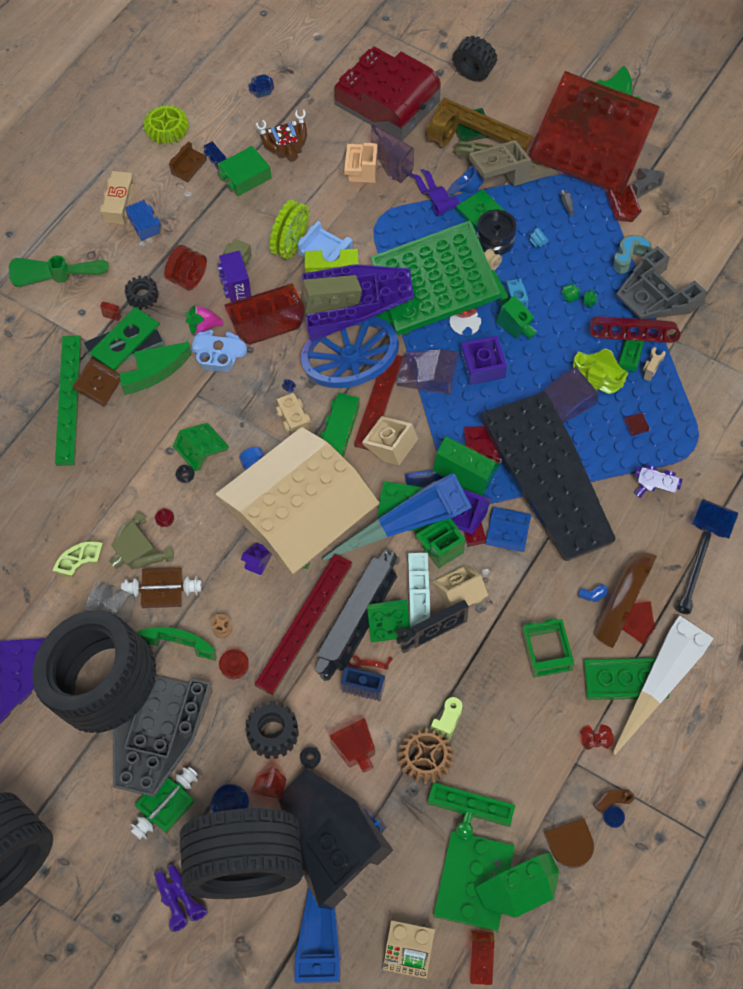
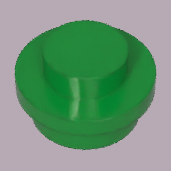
(590, 298)

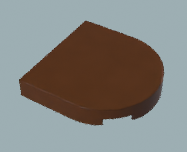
(571, 843)

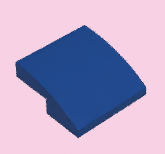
(508, 529)

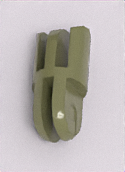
(464, 148)

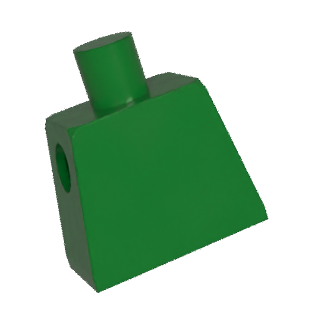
(516, 319)

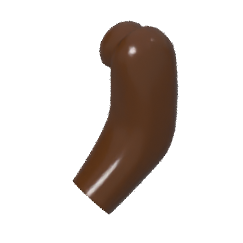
(613, 796)

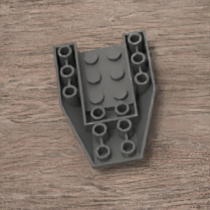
(158, 735)

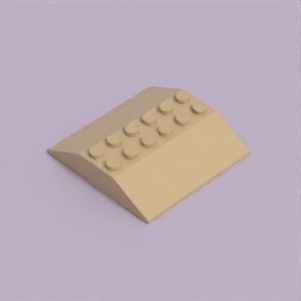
(298, 498)

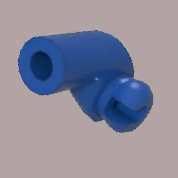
(594, 595)

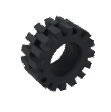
(141, 284)

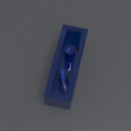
(214, 153)

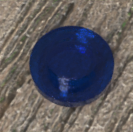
(614, 817)

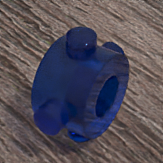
(288, 385)

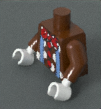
(284, 139)

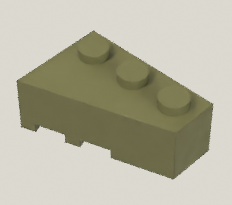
(330, 293)

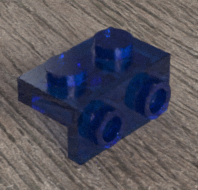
(715, 518)

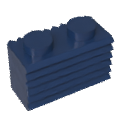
(362, 683)

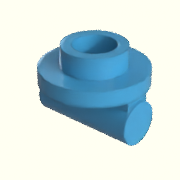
(538, 238)

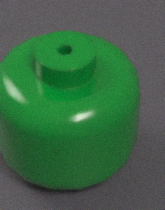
(571, 293)

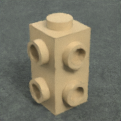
(292, 414)

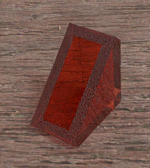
(269, 783)

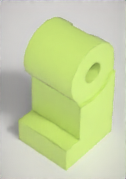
(449, 719)

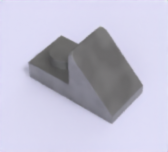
(647, 181)

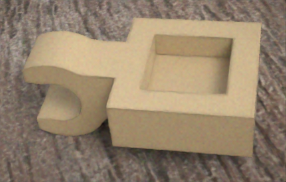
(652, 366)

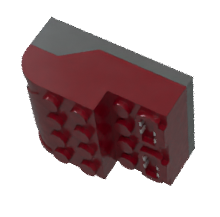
(389, 91)

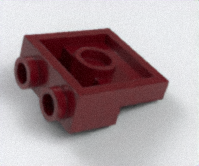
(479, 440)

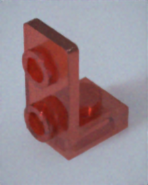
(482, 957)

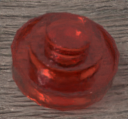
(234, 664)

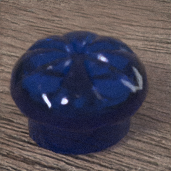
(229, 798)

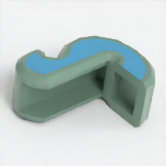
(628, 246)

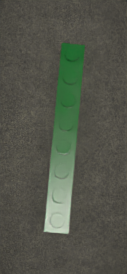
(68, 401)

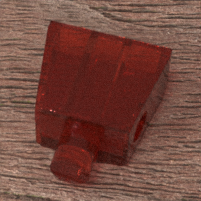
(354, 745)

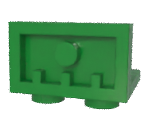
(197, 443)

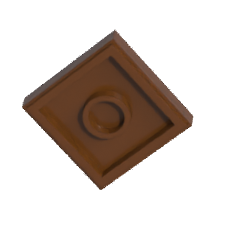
(97, 382)

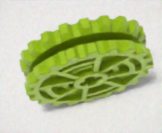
(289, 228)

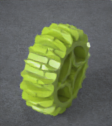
(166, 124)

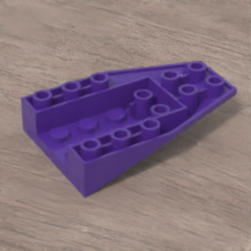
(381, 291)

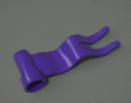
(439, 196)

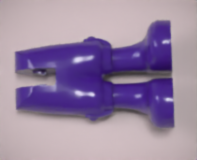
(169, 896)

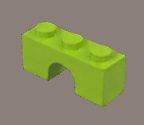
(315, 262)

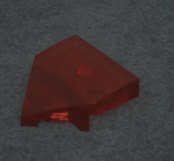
(640, 622)

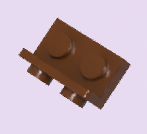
(187, 162)

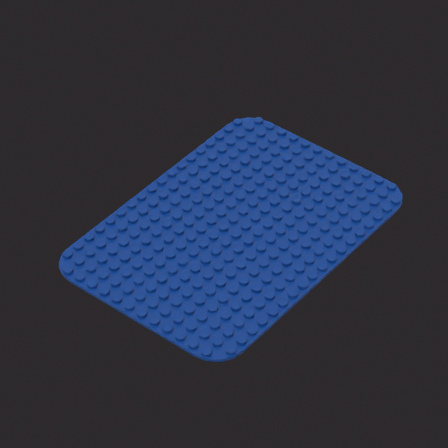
(579, 253)

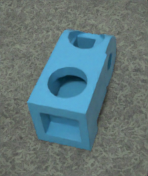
(516, 288)

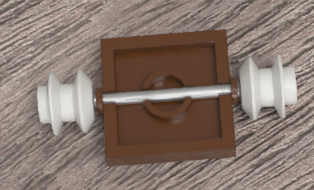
(162, 587)

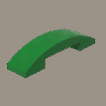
(156, 634)

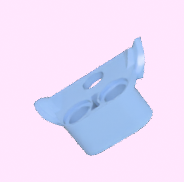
(232, 349)

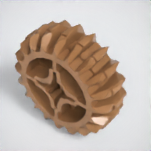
(438, 745)

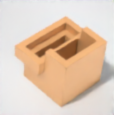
(361, 162)

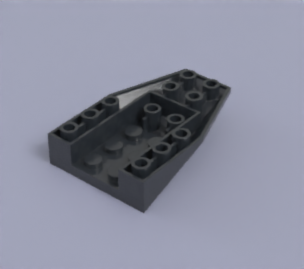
(334, 836)

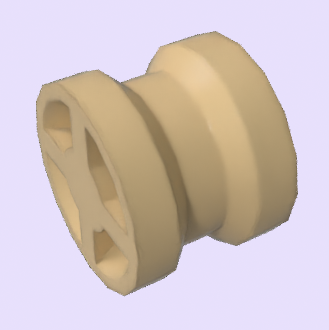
(493, 259)

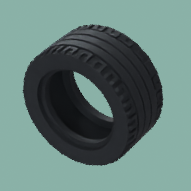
(68, 650)
(23, 845)
(240, 853)

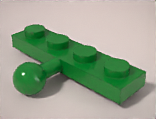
(471, 806)

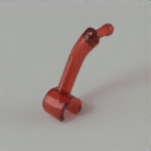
(373, 663)

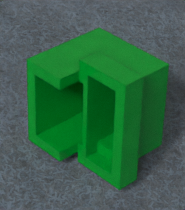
(442, 542)

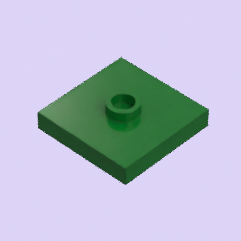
(476, 206)

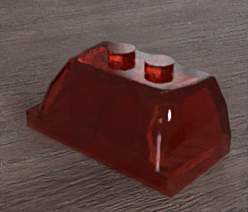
(266, 314)

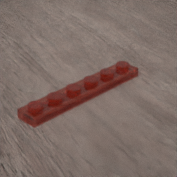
(378, 400)

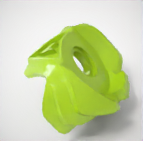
(601, 370)

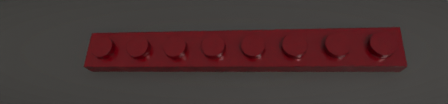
(303, 624)

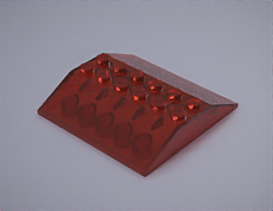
(593, 132)

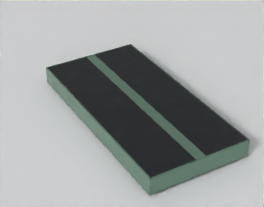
(153, 341)

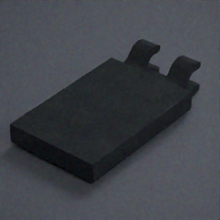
(433, 626)

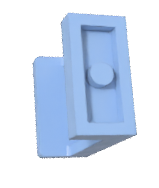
(322, 240)

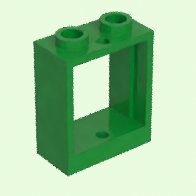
(551, 666)

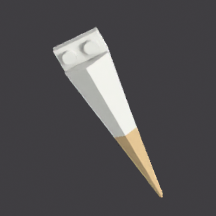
(677, 655)

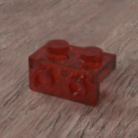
(624, 206)

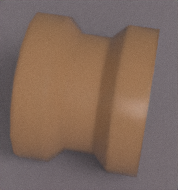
(221, 621)

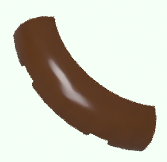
(623, 598)

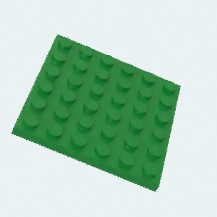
(446, 276)

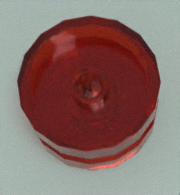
(185, 267)

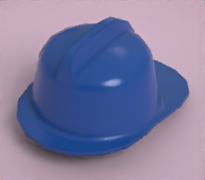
(468, 182)

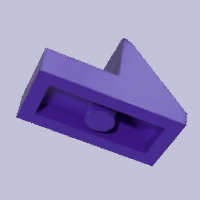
(256, 558)

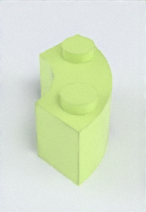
(77, 556)

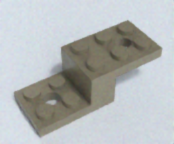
(512, 161)

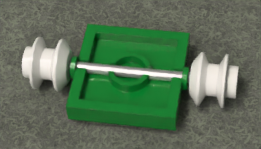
(167, 805)

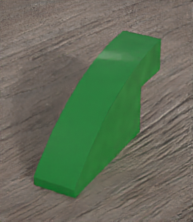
(154, 366)

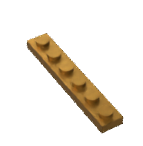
(487, 125)

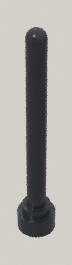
(685, 604)

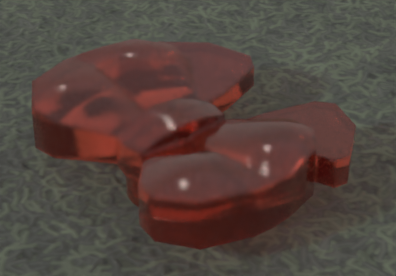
(604, 738)

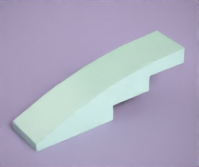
(418, 587)

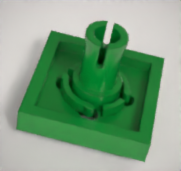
(388, 616)

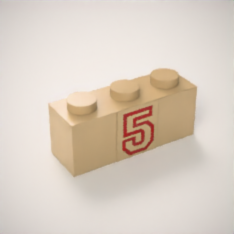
(117, 197)

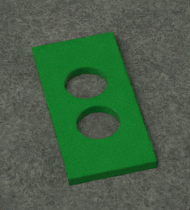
(134, 318)

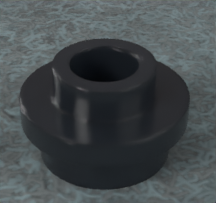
(182, 470)
(310, 752)

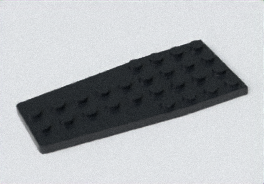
(549, 474)

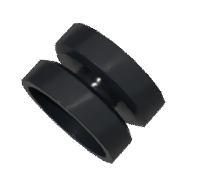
(497, 231)

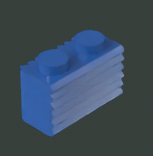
(143, 220)

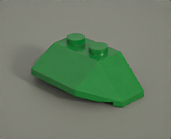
(521, 887)

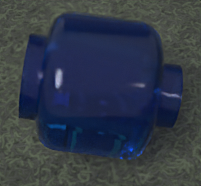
(261, 85)

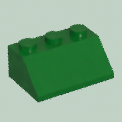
(470, 467)
(395, 494)

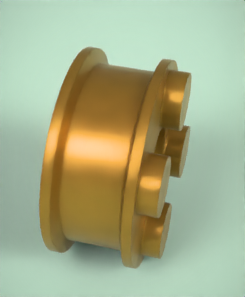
(442, 126)

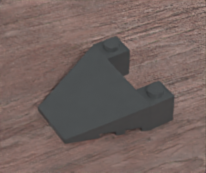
(652, 296)

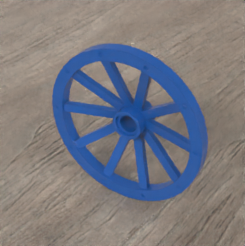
(352, 356)

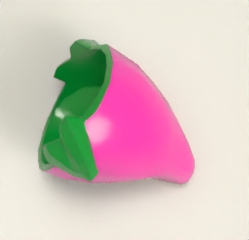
(202, 319)

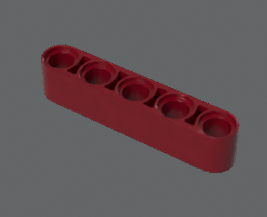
(641, 335)

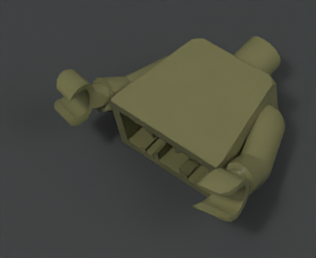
(135, 547)

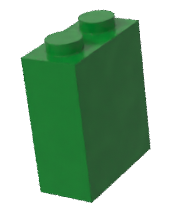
(244, 171)

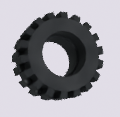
(474, 58)
(268, 714)

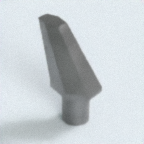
(568, 202)

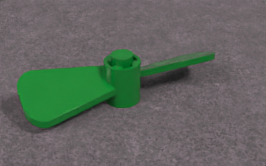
(28, 271)

